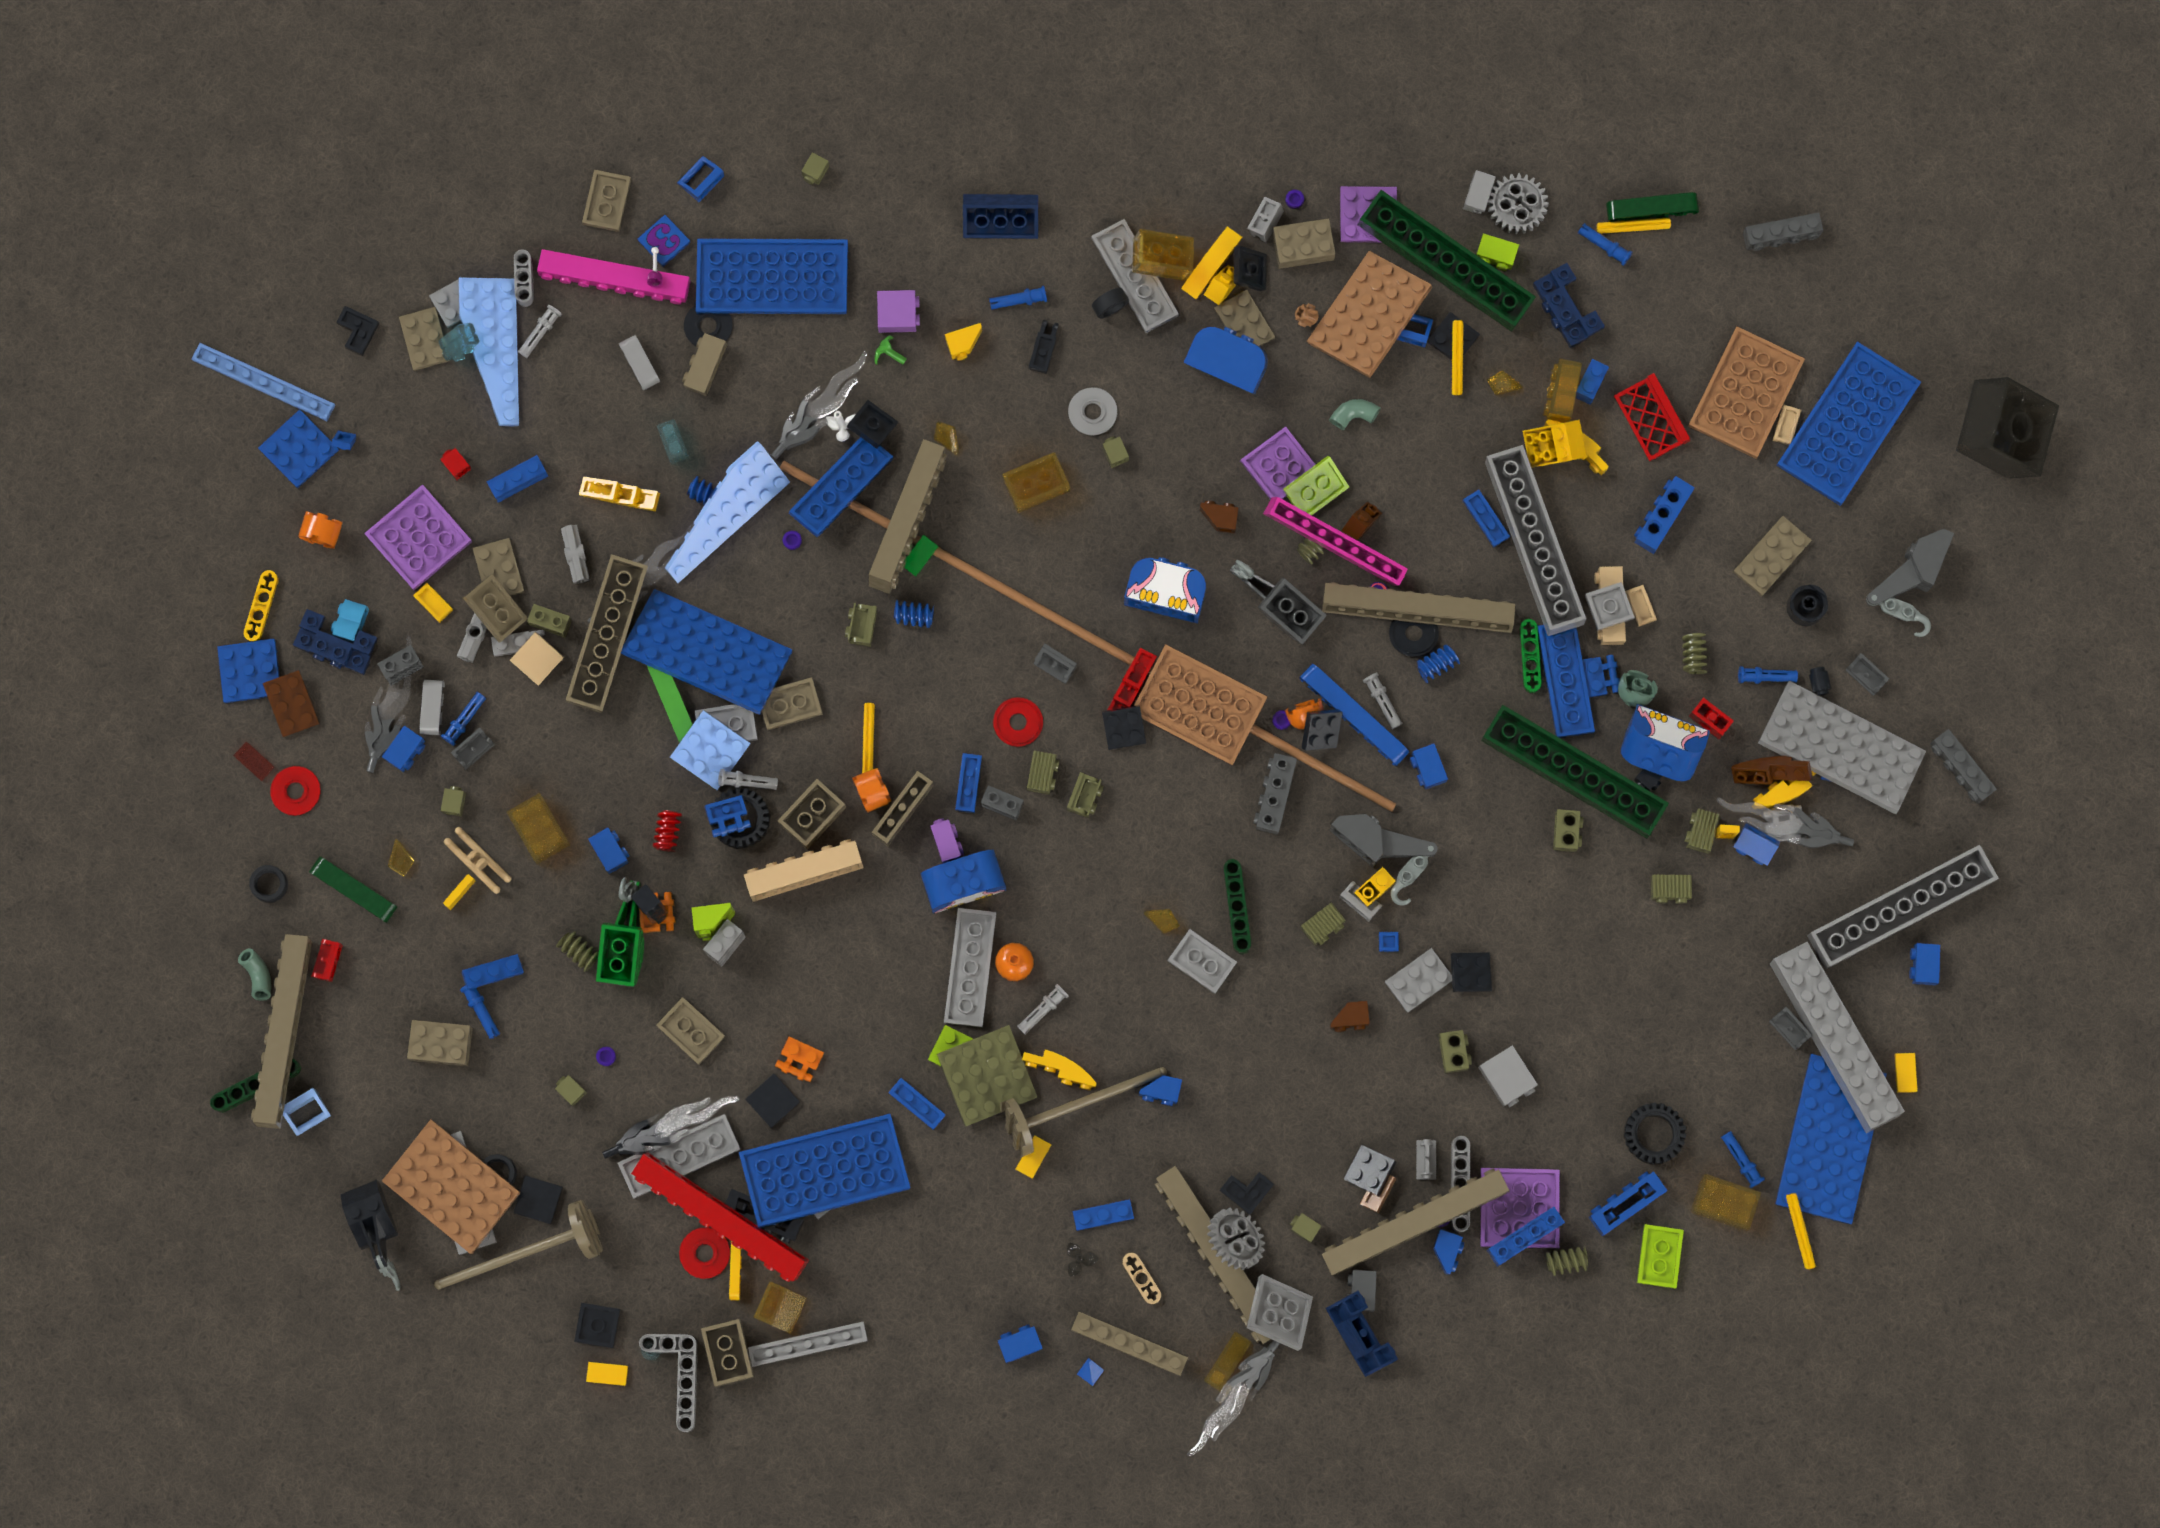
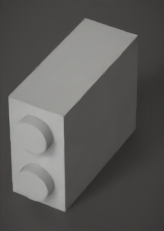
(724, 942)
(1508, 1077)

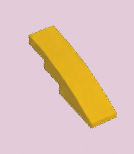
(1211, 262)
(619, 493)

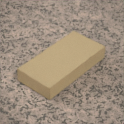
(1786, 425)
(1641, 605)

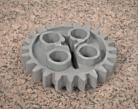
(1527, 190)
(1243, 1251)

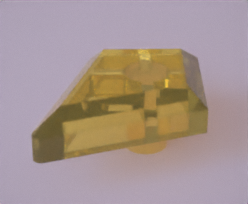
(1503, 383)
(946, 437)
(400, 859)
(1162, 919)

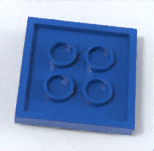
(298, 448)
(246, 668)

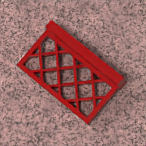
(1667, 410)

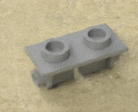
(1426, 1159)

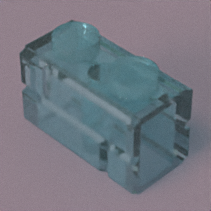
(459, 342)
(672, 441)

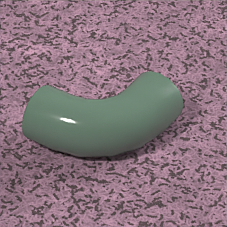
(1354, 409)
(258, 973)

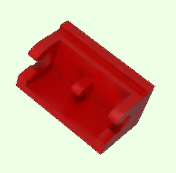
(327, 960)

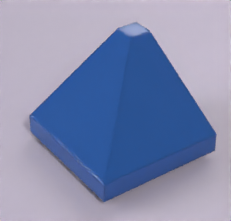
(1090, 1372)

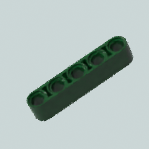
(1652, 206)
(353, 889)
(1239, 897)
(247, 1091)

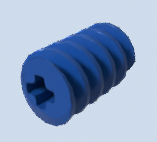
(700, 491)
(913, 614)
(1437, 662)

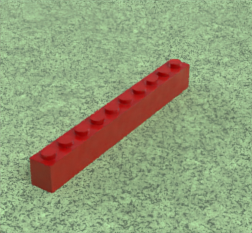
(720, 1217)

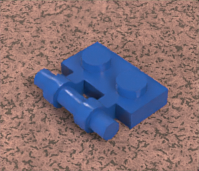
(1595, 676)
(725, 810)

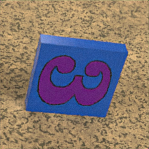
(666, 238)

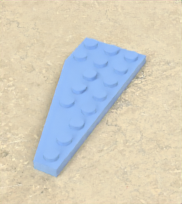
(492, 311)
(741, 494)

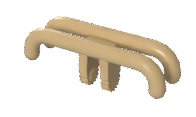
(477, 860)

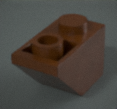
(1221, 517)
(1361, 521)
(1352, 1015)

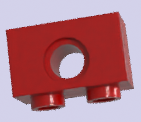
(1711, 718)

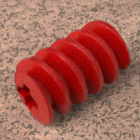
(666, 830)

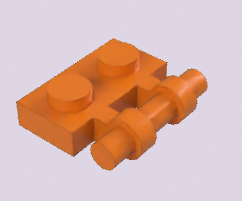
(647, 925)
(802, 1054)

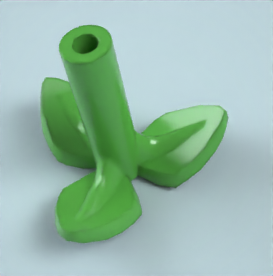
(885, 347)

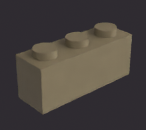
(704, 364)

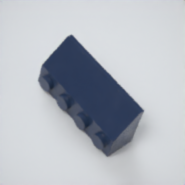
(1000, 216)

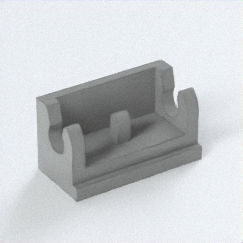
(1479, 192)
(1265, 219)
(1353, 901)

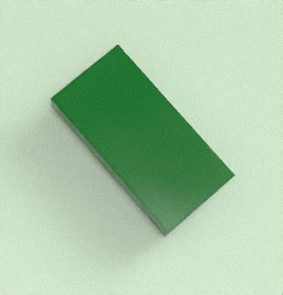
(920, 555)

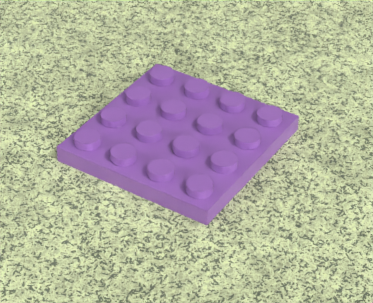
(418, 537)
(1529, 1196)

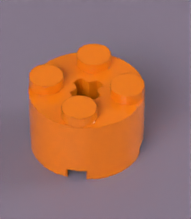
(320, 530)
(871, 790)

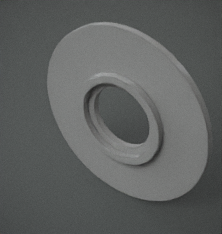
(1092, 396)

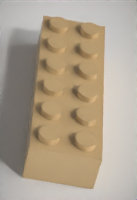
(803, 870)

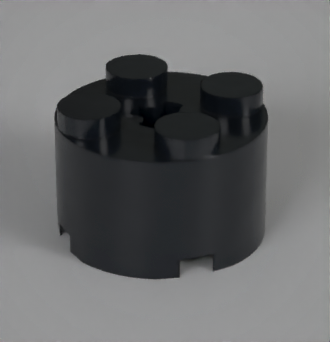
(1796, 605)

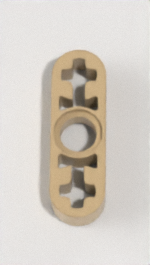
(1153, 1288)

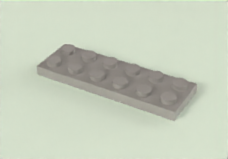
(1144, 291)
(970, 967)
(694, 1151)

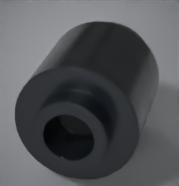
(1820, 681)

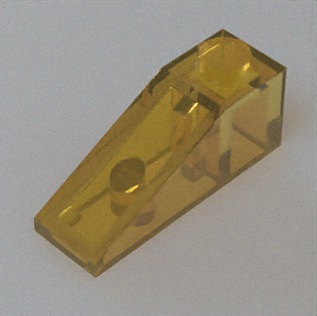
(1227, 1361)

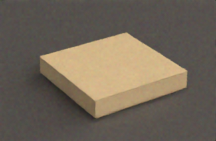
(536, 658)

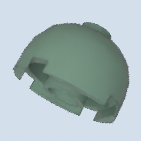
(1636, 688)

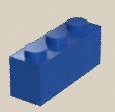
(517, 478)

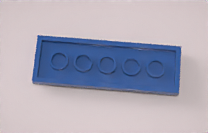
(840, 486)
(1566, 683)

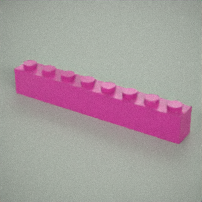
(611, 276)
(1335, 541)

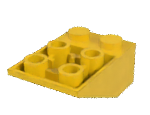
(1554, 443)

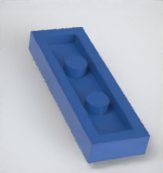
(1486, 518)
(968, 783)
(492, 972)
(917, 1104)
(1103, 1215)

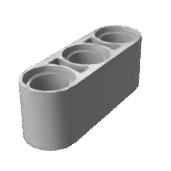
(520, 270)
(639, 362)
(431, 707)

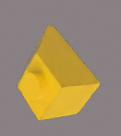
(963, 341)

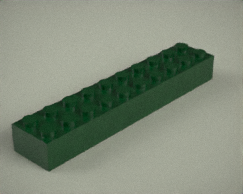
(1446, 260)
(1575, 771)

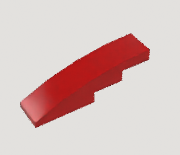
(1133, 680)

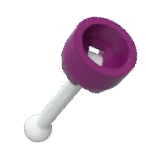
(654, 278)

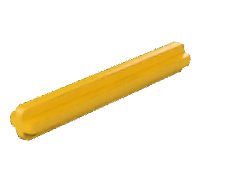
(1633, 225)
(1457, 357)
(868, 737)
(1800, 1231)

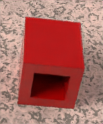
(455, 463)

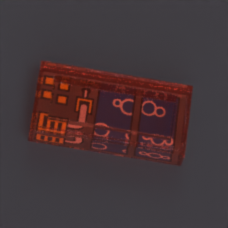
(254, 761)

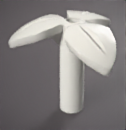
(837, 422)

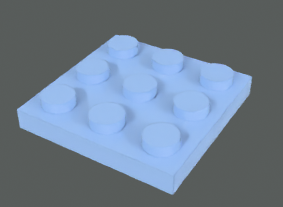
(709, 748)

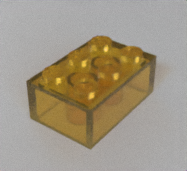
(1163, 254)
(1562, 391)
(1036, 482)
(538, 828)
(1725, 1202)

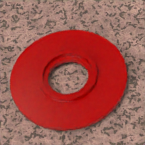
(1018, 737)
(295, 775)
(688, 1256)

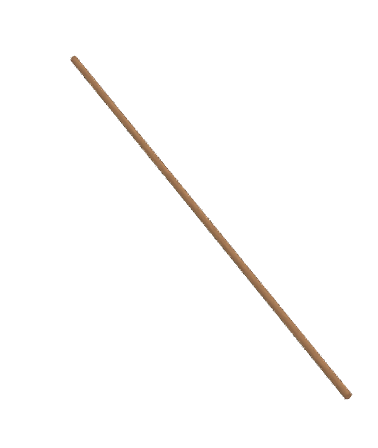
(1098, 642)

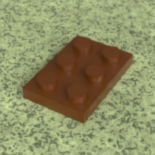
(291, 703)

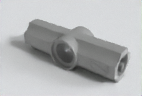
(575, 554)
(471, 644)

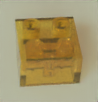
(780, 1307)

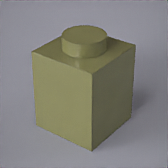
(815, 169)
(1115, 451)
(453, 801)
(570, 1089)
(1305, 1227)

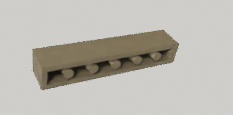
(1129, 1344)

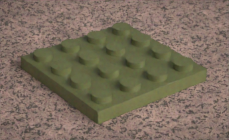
(986, 1074)

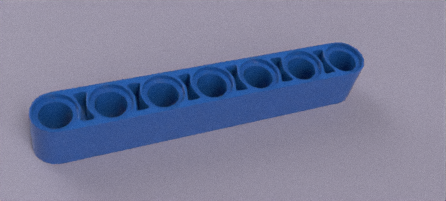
(1359, 718)

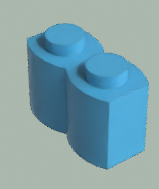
(350, 620)

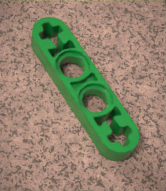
(1533, 656)

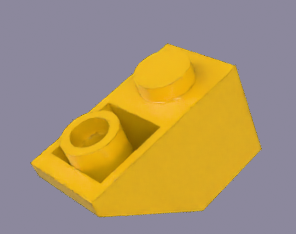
(1221, 285)
(1375, 887)

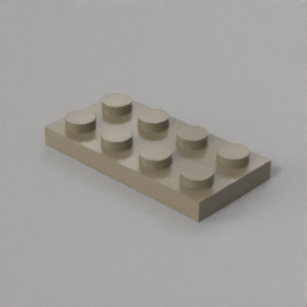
(1772, 556)

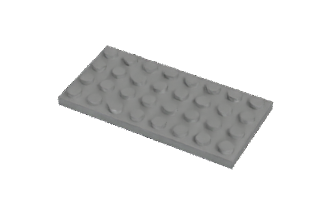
(1842, 747)

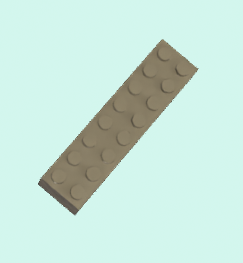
(906, 517)
(606, 633)

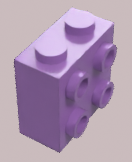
(897, 311)
(944, 837)

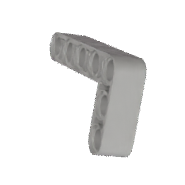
(691, 1373)

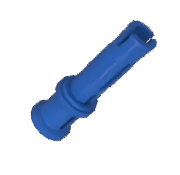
(1612, 249)
(1028, 296)
(1757, 675)
(478, 699)
(476, 1002)
(1747, 1167)

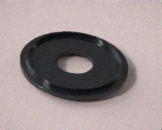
(693, 320)
(1413, 648)

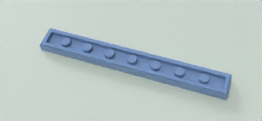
(263, 382)

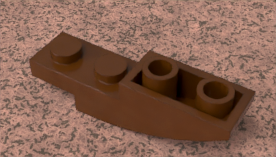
(1771, 768)

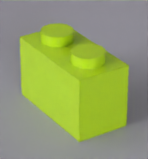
(1497, 252)

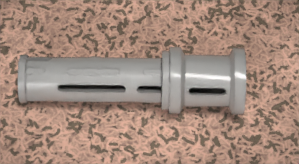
(525, 350)
(1380, 690)
(738, 776)
(1049, 1002)

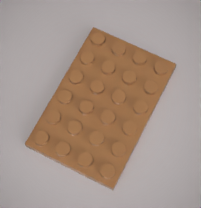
(1369, 314)
(1746, 392)
(1199, 704)
(451, 1186)

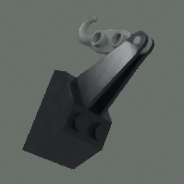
(371, 1224)

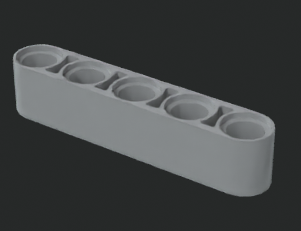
(1460, 1174)

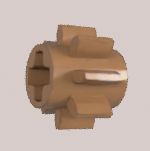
(1306, 315)

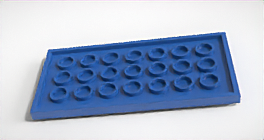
(772, 276)
(1848, 423)
(706, 651)
(1824, 1149)
(824, 1170)

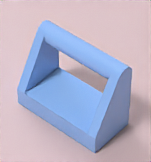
(299, 1102)

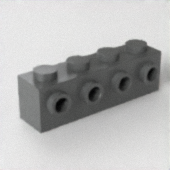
(1783, 231)
(1962, 766)
(1276, 793)

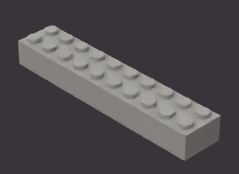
(1535, 540)
(1902, 907)
(1836, 1037)

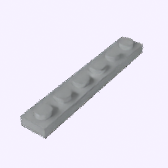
(807, 1344)

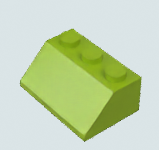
(710, 918)

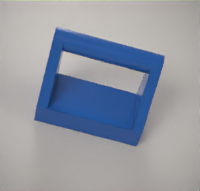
(707, 185)
(1416, 338)

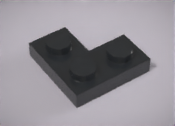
(361, 327)
(1247, 1197)

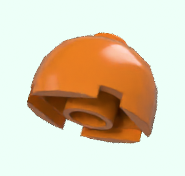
(1298, 716)
(1014, 962)

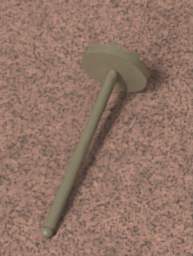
(1020, 1126)
(583, 1230)

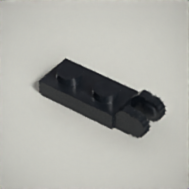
(1043, 349)

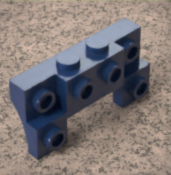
(1562, 308)
(328, 647)
(1358, 1335)

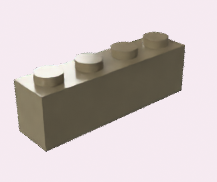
(902, 808)

